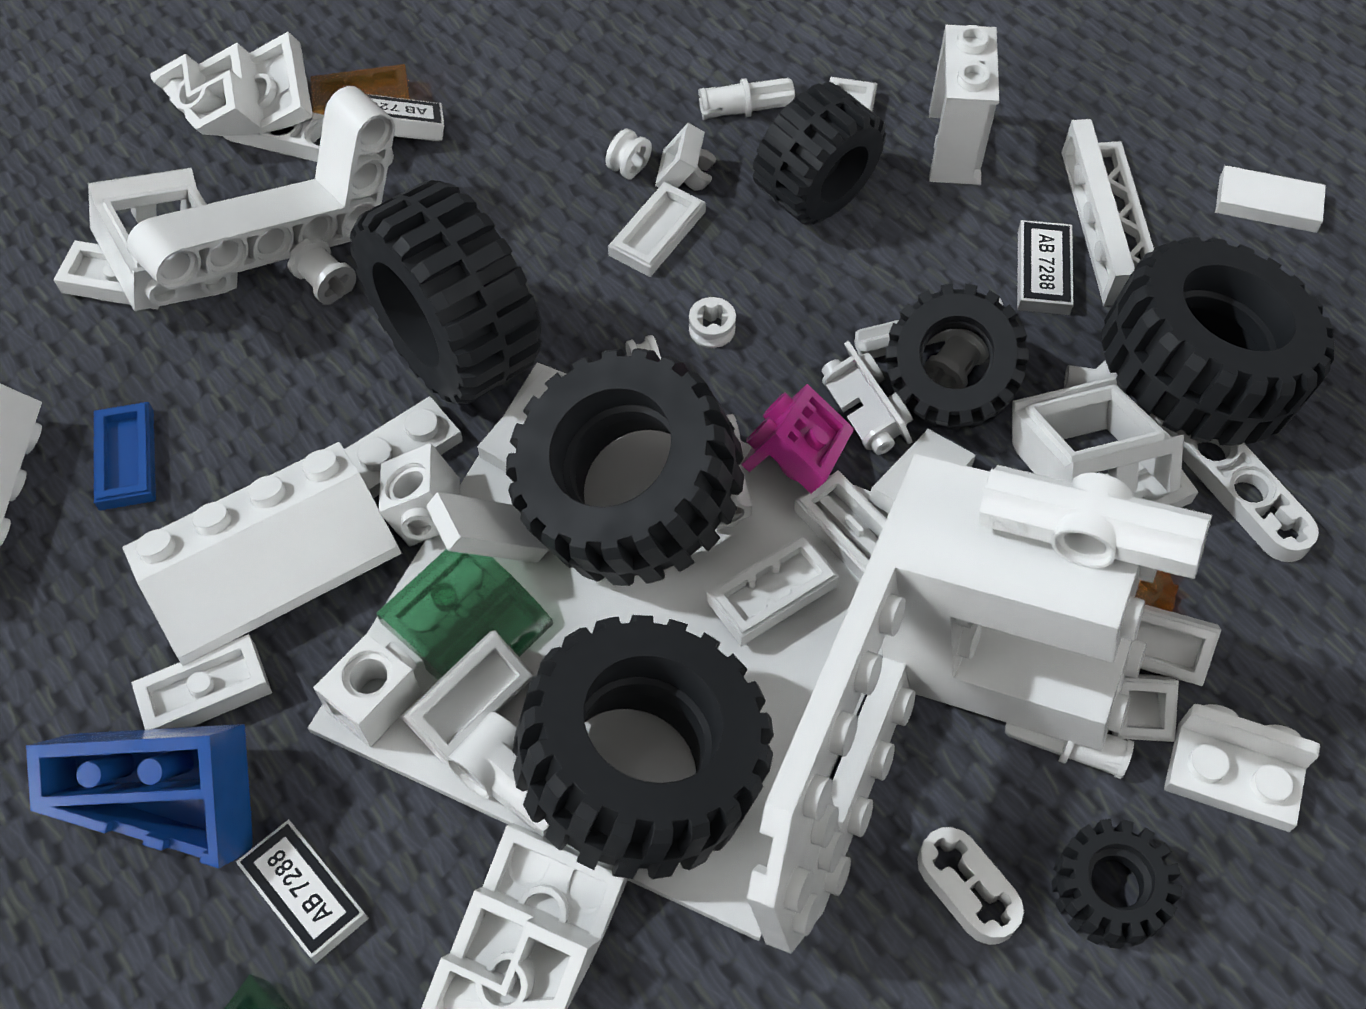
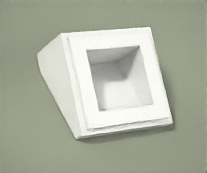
(1150, 709)

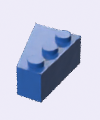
(156, 785)

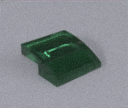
(457, 605)

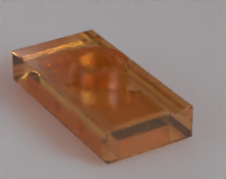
(380, 81)

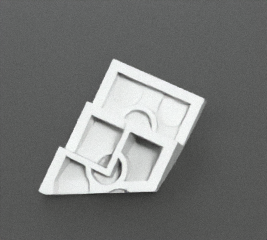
(240, 89)
(527, 929)

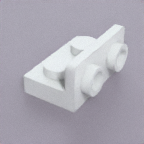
(1240, 765)

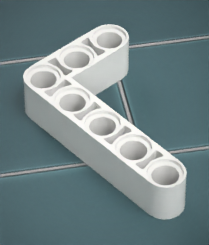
(268, 224)

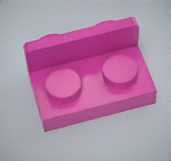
(801, 437)

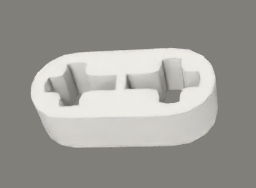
(980, 875)

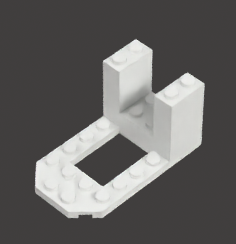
(958, 620)

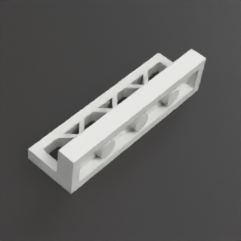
(1098, 210)

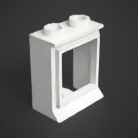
(965, 101)
(142, 196)
(1047, 419)

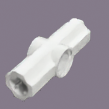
(1094, 520)

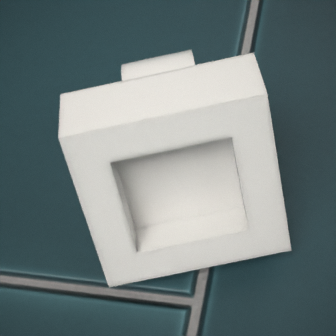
(685, 159)

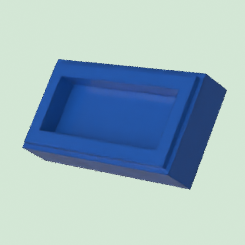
(124, 456)

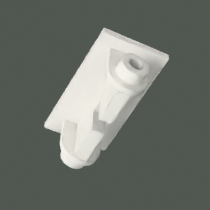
(880, 416)

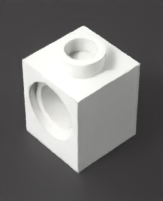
(408, 486)
(372, 713)

